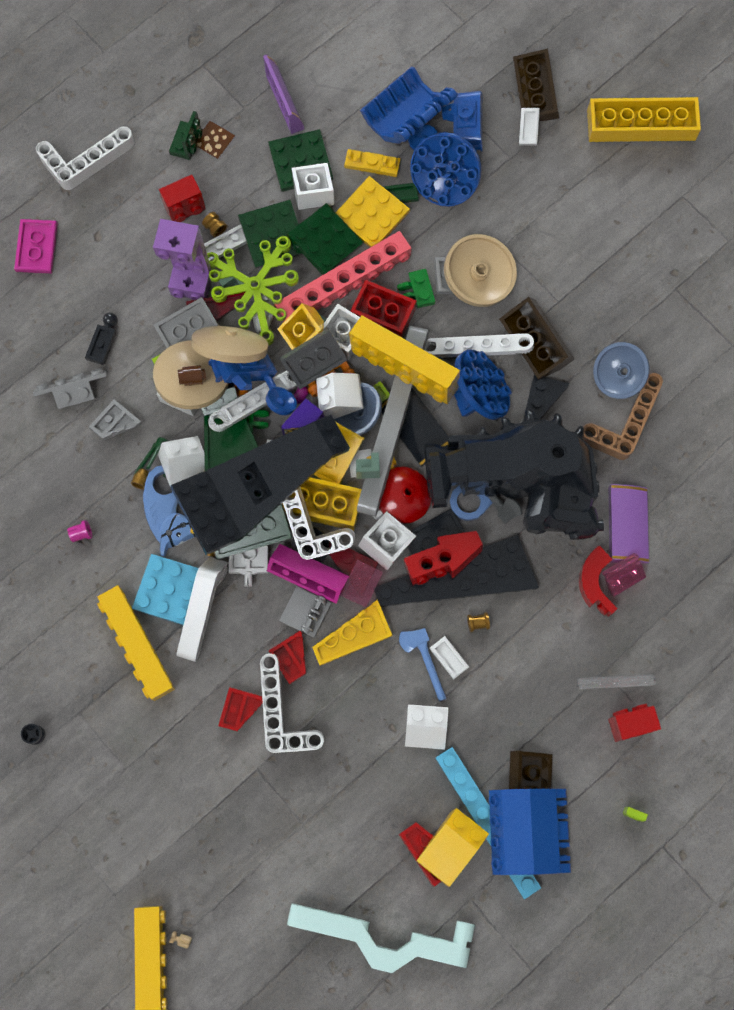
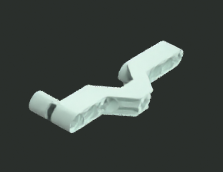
(380, 957)

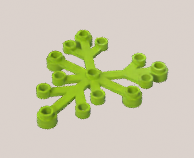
(271, 261)

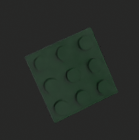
(296, 152)
(269, 225)
(324, 239)

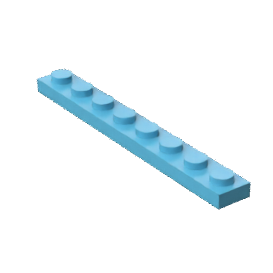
(478, 809)

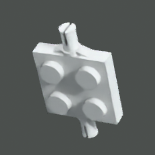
(249, 563)

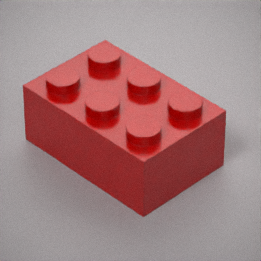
(384, 307)

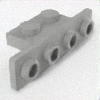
(73, 390)

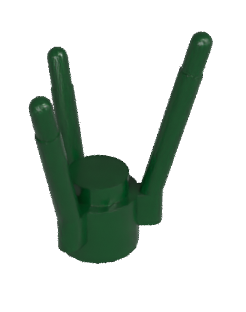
(154, 450)

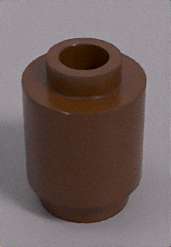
(191, 375)

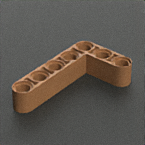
(631, 424)

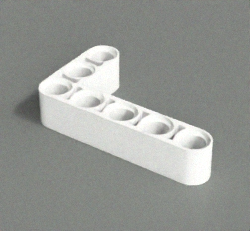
(85, 159)
(310, 538)
(206, 581)
(277, 712)

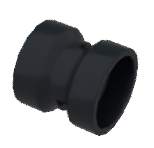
(30, 736)

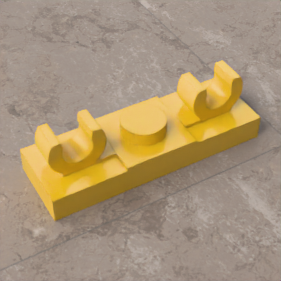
(372, 163)

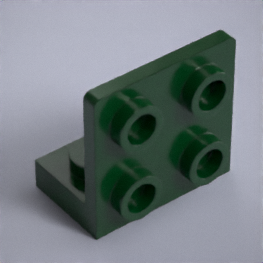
(186, 138)

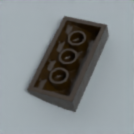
(536, 83)
(530, 770)

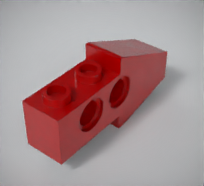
(460, 549)

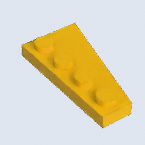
(358, 633)

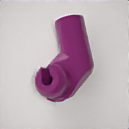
(301, 394)

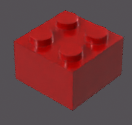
(182, 199)
(634, 723)

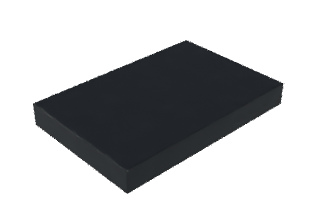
(428, 532)

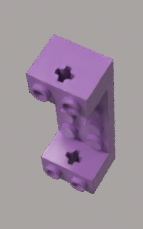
(188, 256)

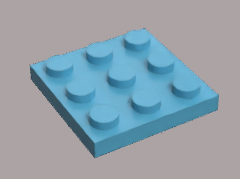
(165, 589)

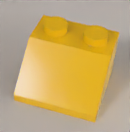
(301, 326)

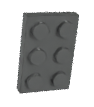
(313, 358)

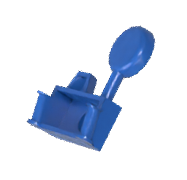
(466, 119)
(242, 375)

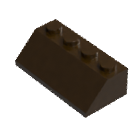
(549, 350)

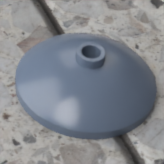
(609, 370)
(370, 413)

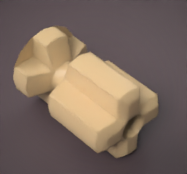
(182, 940)

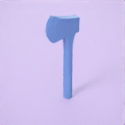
(419, 638)

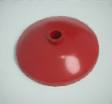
(402, 506)

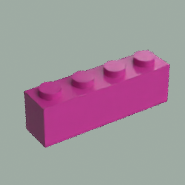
(307, 573)

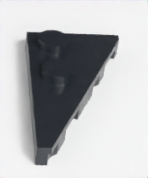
(544, 394)

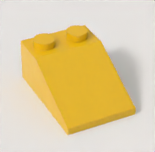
(452, 847)

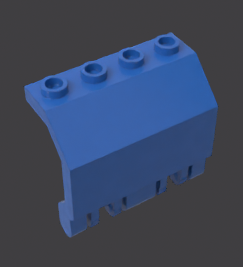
(405, 107)
(528, 832)

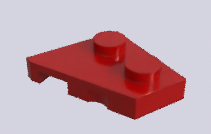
(291, 657)
(238, 708)

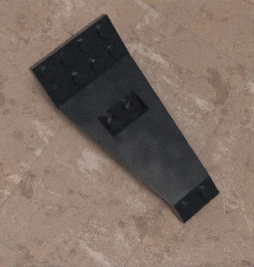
(223, 502)

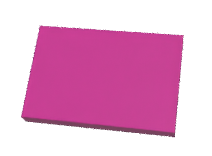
(36, 246)

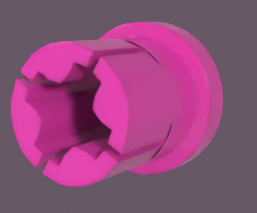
(80, 531)

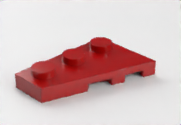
(416, 840)

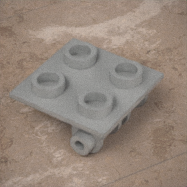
(305, 611)

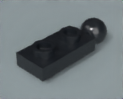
(102, 340)

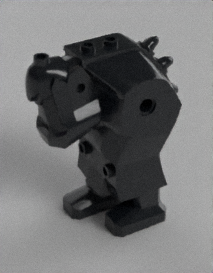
(522, 461)

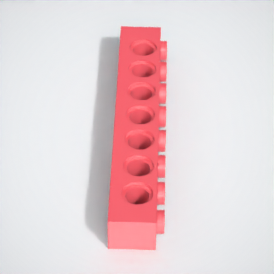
(395, 243)

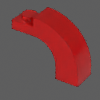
(589, 581)

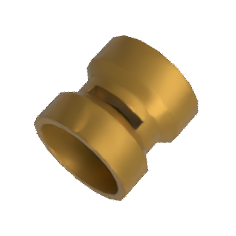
(214, 224)

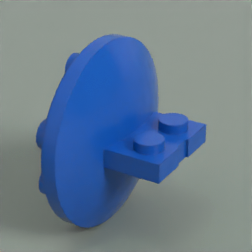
(445, 169)
(481, 386)

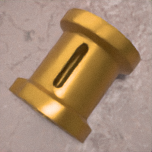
(478, 622)

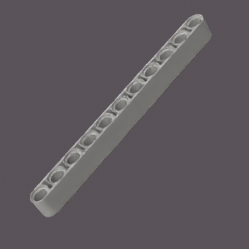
(390, 432)

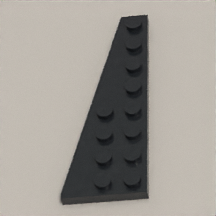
(495, 570)

